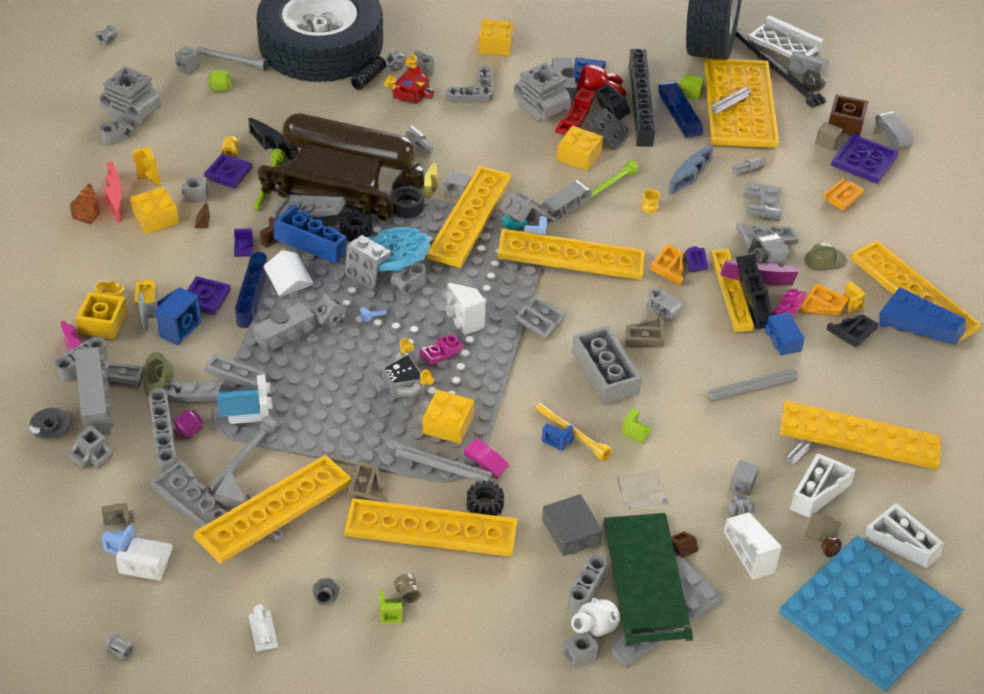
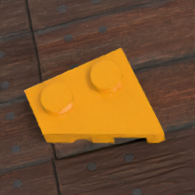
(669, 264)
(824, 301)

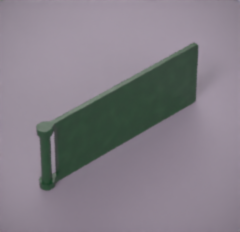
(647, 578)

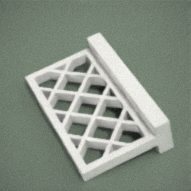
(787, 33)

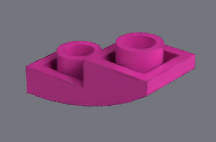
(790, 302)
(70, 335)
(444, 349)
(486, 457)

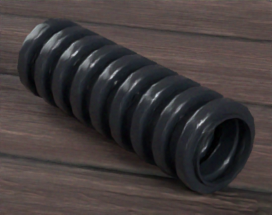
(368, 73)

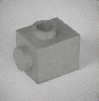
(187, 60)

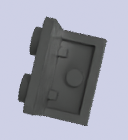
(607, 126)

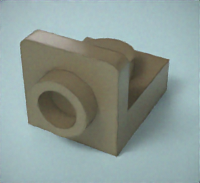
(117, 514)

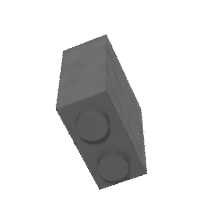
(572, 525)

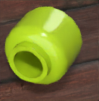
(219, 80)

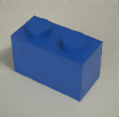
(784, 333)

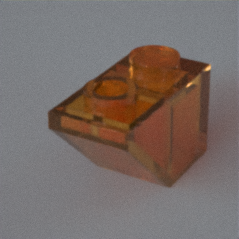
(85, 206)

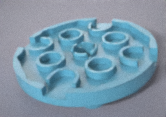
(406, 247)

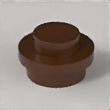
(831, 546)

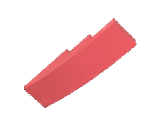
(113, 191)

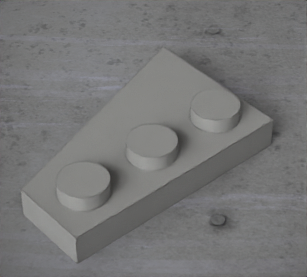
(786, 233)

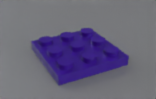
(865, 158)

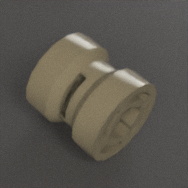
(407, 588)

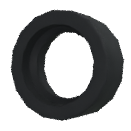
(408, 192)

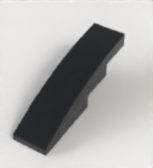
(271, 138)
(754, 290)

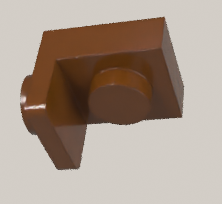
(267, 234)

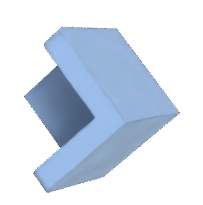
(541, 229)
(119, 540)

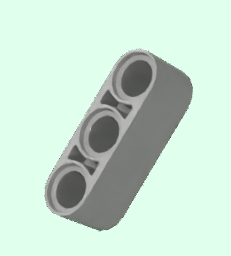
(894, 130)
(567, 200)
(66, 363)
(587, 582)

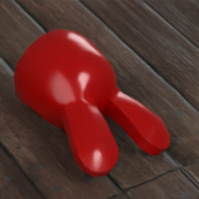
(595, 77)

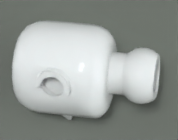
(596, 618)

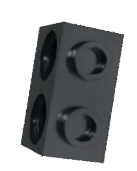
(612, 101)

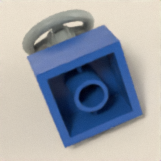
(175, 314)

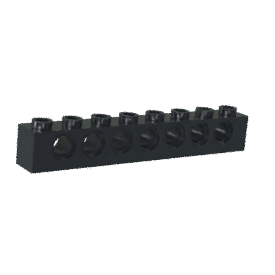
(641, 98)

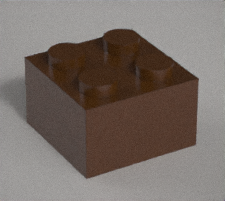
(848, 114)

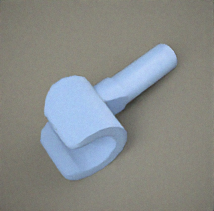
(367, 315)

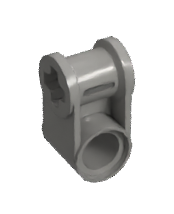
(425, 63)
(114, 131)
(411, 278)
(663, 305)

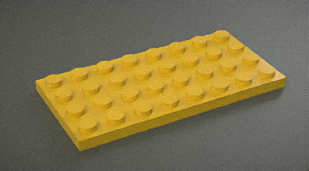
(749, 120)

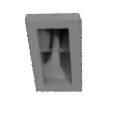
(229, 493)

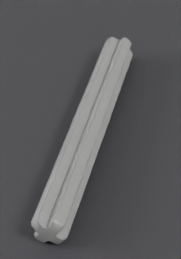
(753, 384)
(443, 463)

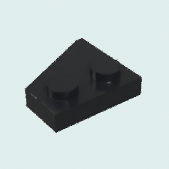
(854, 329)

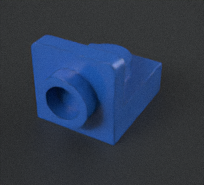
(556, 437)

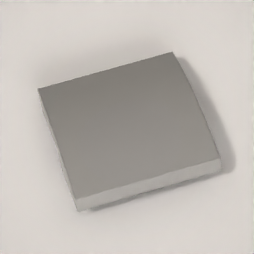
(540, 317)

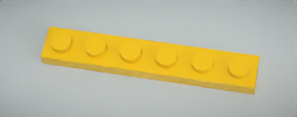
(732, 294)

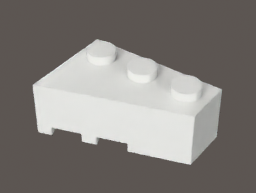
(820, 485)

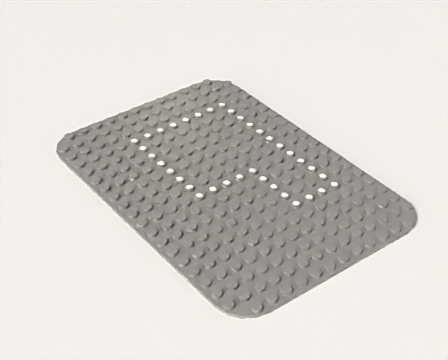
(328, 376)

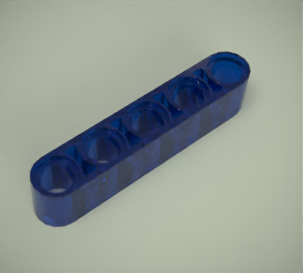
(680, 109)
(251, 290)

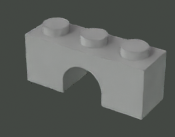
(565, 68)
(272, 335)

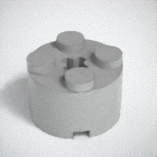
(769, 249)

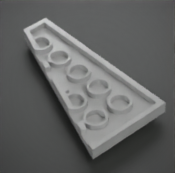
(699, 599)

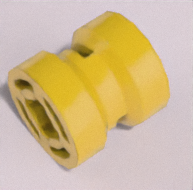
(230, 146)
(650, 201)

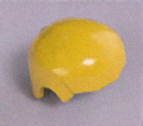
(109, 288)

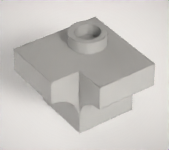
(90, 448)

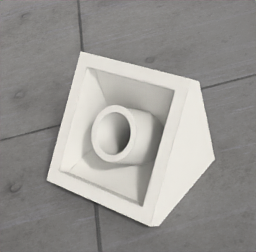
(287, 273)

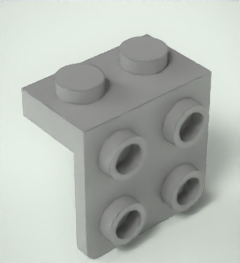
(800, 63)
(519, 206)
(363, 260)

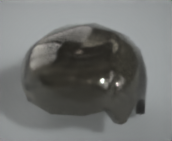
(813, 81)

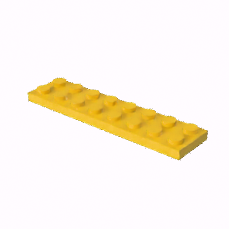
(469, 217)
(571, 254)
(895, 273)
(861, 435)
(272, 509)
(431, 527)

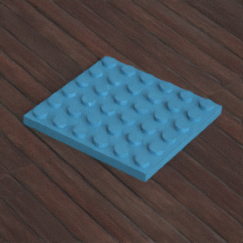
(871, 612)

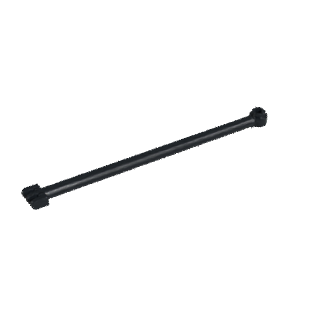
(812, 99)

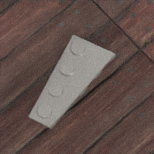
(314, 205)

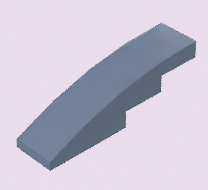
(688, 171)

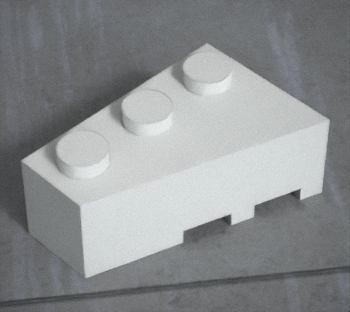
(904, 536)
(753, 545)

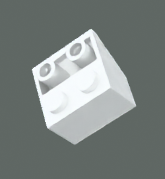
(465, 307)

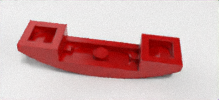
(578, 111)

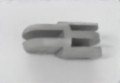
(419, 140)

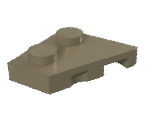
(646, 333)
(366, 483)

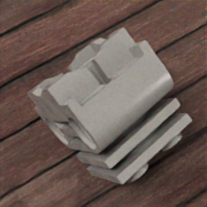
(542, 92)
(129, 96)

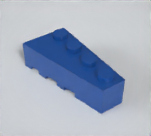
(309, 235)
(922, 317)

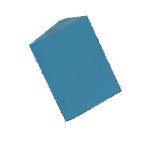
(238, 402)

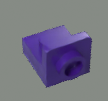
(243, 242)
(696, 259)

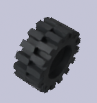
(355, 218)
(485, 490)

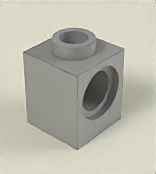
(456, 183)
(195, 189)
(744, 477)
(580, 657)

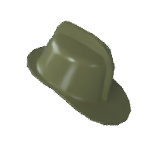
(824, 257)
(157, 372)

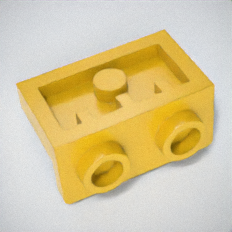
(146, 165)

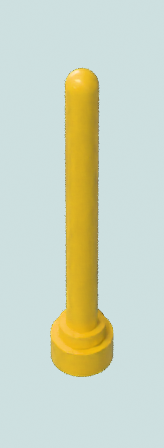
(601, 451)

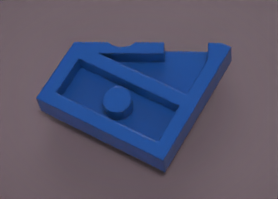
(580, 62)

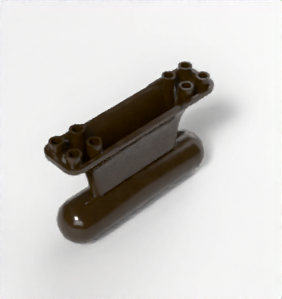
(338, 162)

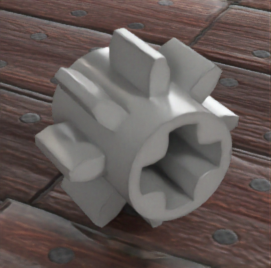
(395, 61)
(741, 505)

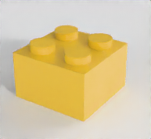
(495, 37)
(579, 148)
(154, 210)
(101, 315)
(448, 416)

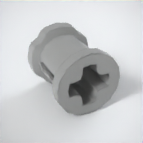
(107, 34)
(119, 647)

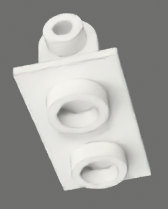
(262, 629)

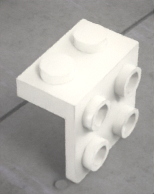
(264, 401)
(144, 559)

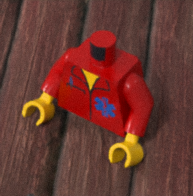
(411, 85)

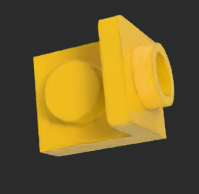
(147, 288)
(856, 297)

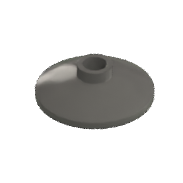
(49, 423)

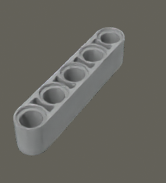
(162, 429)

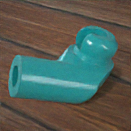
(512, 224)

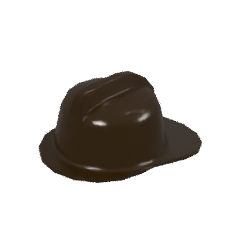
(411, 176)

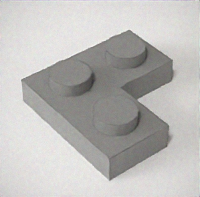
(767, 194)

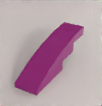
(771, 272)

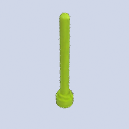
(276, 157)
(629, 169)

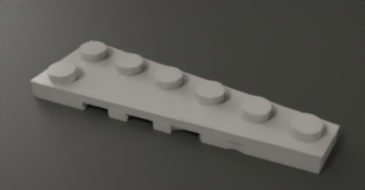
(186, 494)

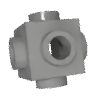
(329, 310)

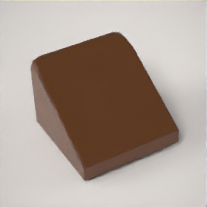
(203, 217)
(684, 544)

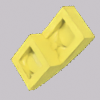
(430, 180)

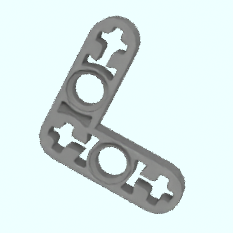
(458, 94)

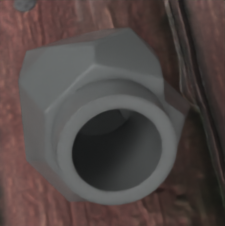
(325, 591)

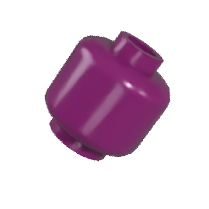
(187, 424)

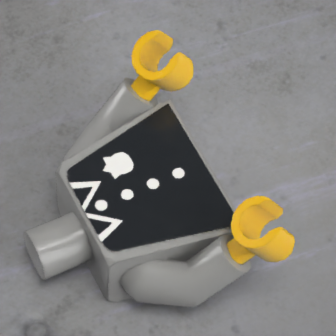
(402, 375)

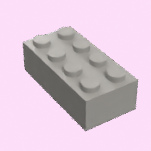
(606, 364)
(94, 390)

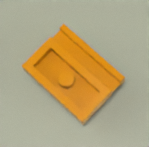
(843, 194)

